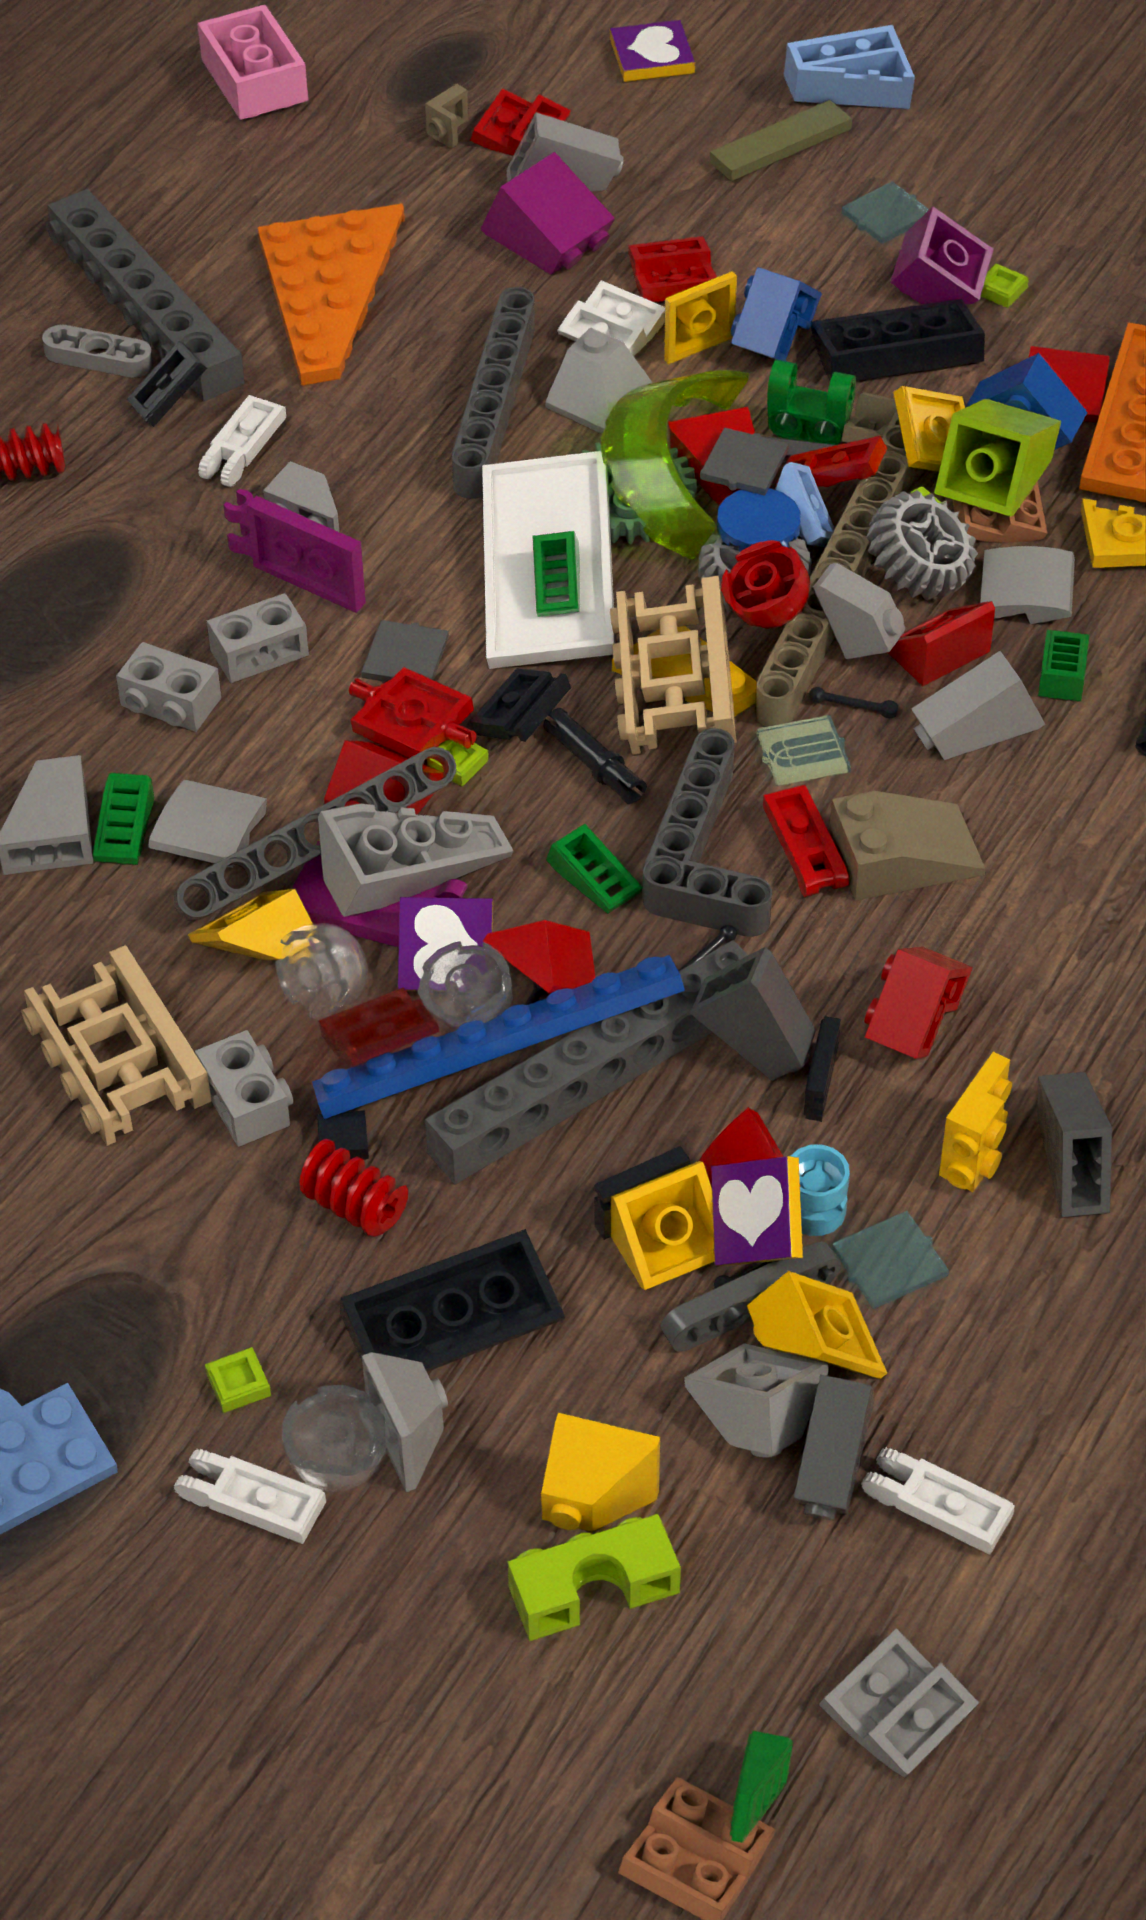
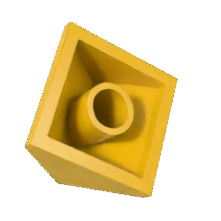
(665, 1225)

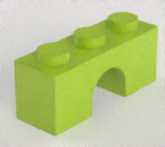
(632, 1556)

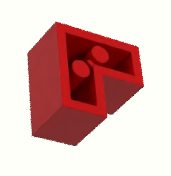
(914, 999)

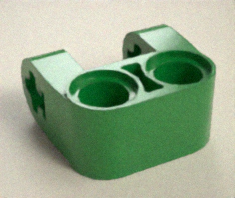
(807, 412)

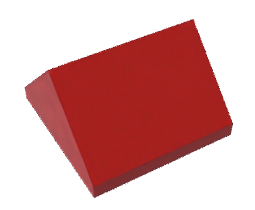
(945, 642)
(365, 760)
(547, 953)

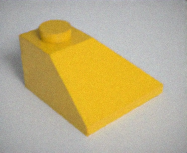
(699, 317)
(256, 925)
(815, 1323)
(597, 1473)

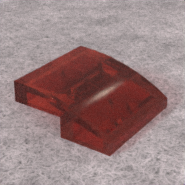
(377, 1027)

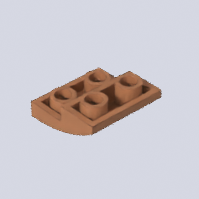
(988, 526)
(690, 1855)

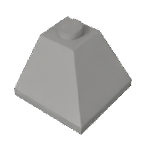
(593, 379)
(758, 1396)
(411, 1411)

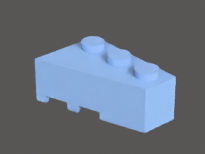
(851, 69)

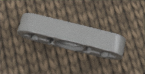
(72, 345)

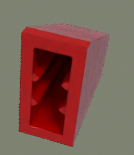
(697, 437)

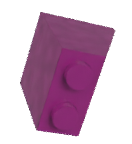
(548, 216)

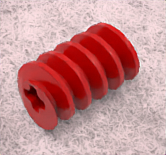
(31, 451)
(351, 1189)

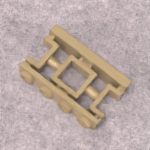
(707, 662)
(148, 1029)

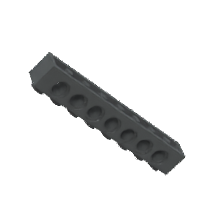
(142, 290)
(568, 1076)

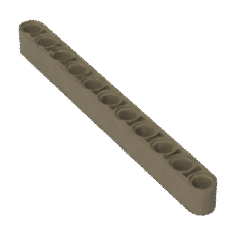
(809, 634)

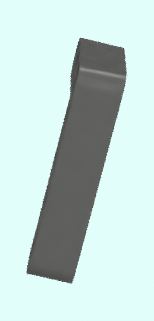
(673, 877)

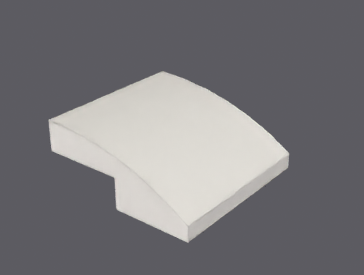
(616, 315)

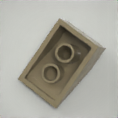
(901, 843)

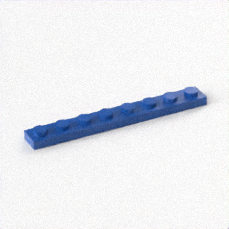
(511, 1031)

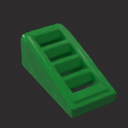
(552, 545)
(1064, 665)
(130, 793)
(589, 845)
(760, 1780)

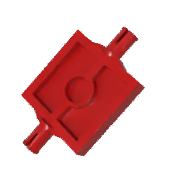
(411, 713)

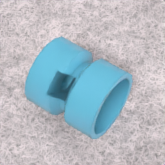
(823, 1188)

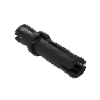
(605, 765)

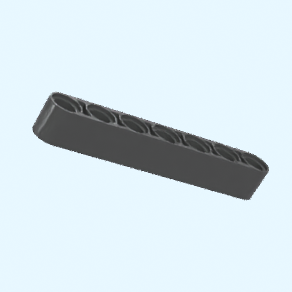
(493, 390)
(292, 836)

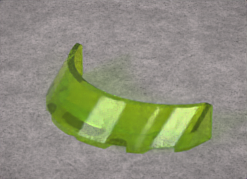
(641, 461)

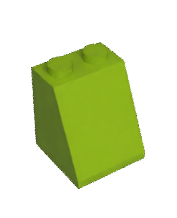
(995, 455)

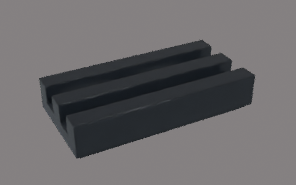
(169, 383)
(822, 1068)

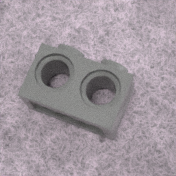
(258, 637)
(168, 686)
(245, 1088)

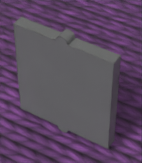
(744, 461)
(404, 646)

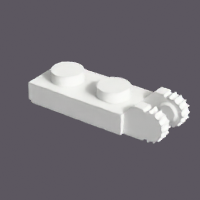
(241, 439)
(253, 1495)
(940, 1499)

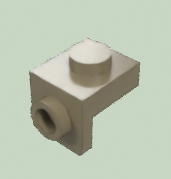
(446, 114)
(871, 417)

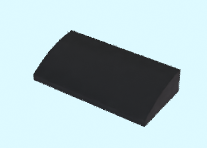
(899, 340)
(455, 1305)

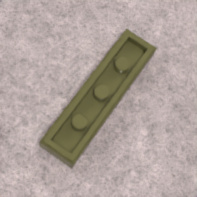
(780, 140)

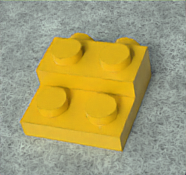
(977, 1127)

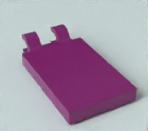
(298, 550)
(376, 925)

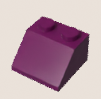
(941, 261)

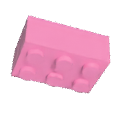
(253, 62)

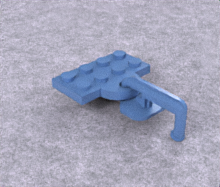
(46, 1454)

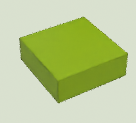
(1003, 285)
(467, 760)
(238, 1380)

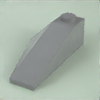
(384, 856)

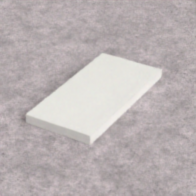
(538, 500)

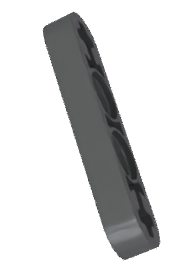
(727, 1305)

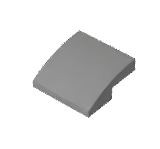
(1029, 582)
(206, 822)
(898, 1704)

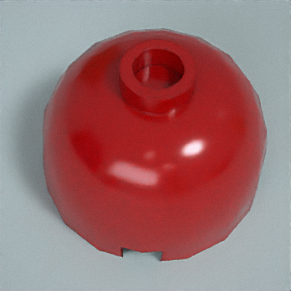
(766, 585)

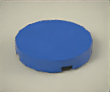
(755, 518)

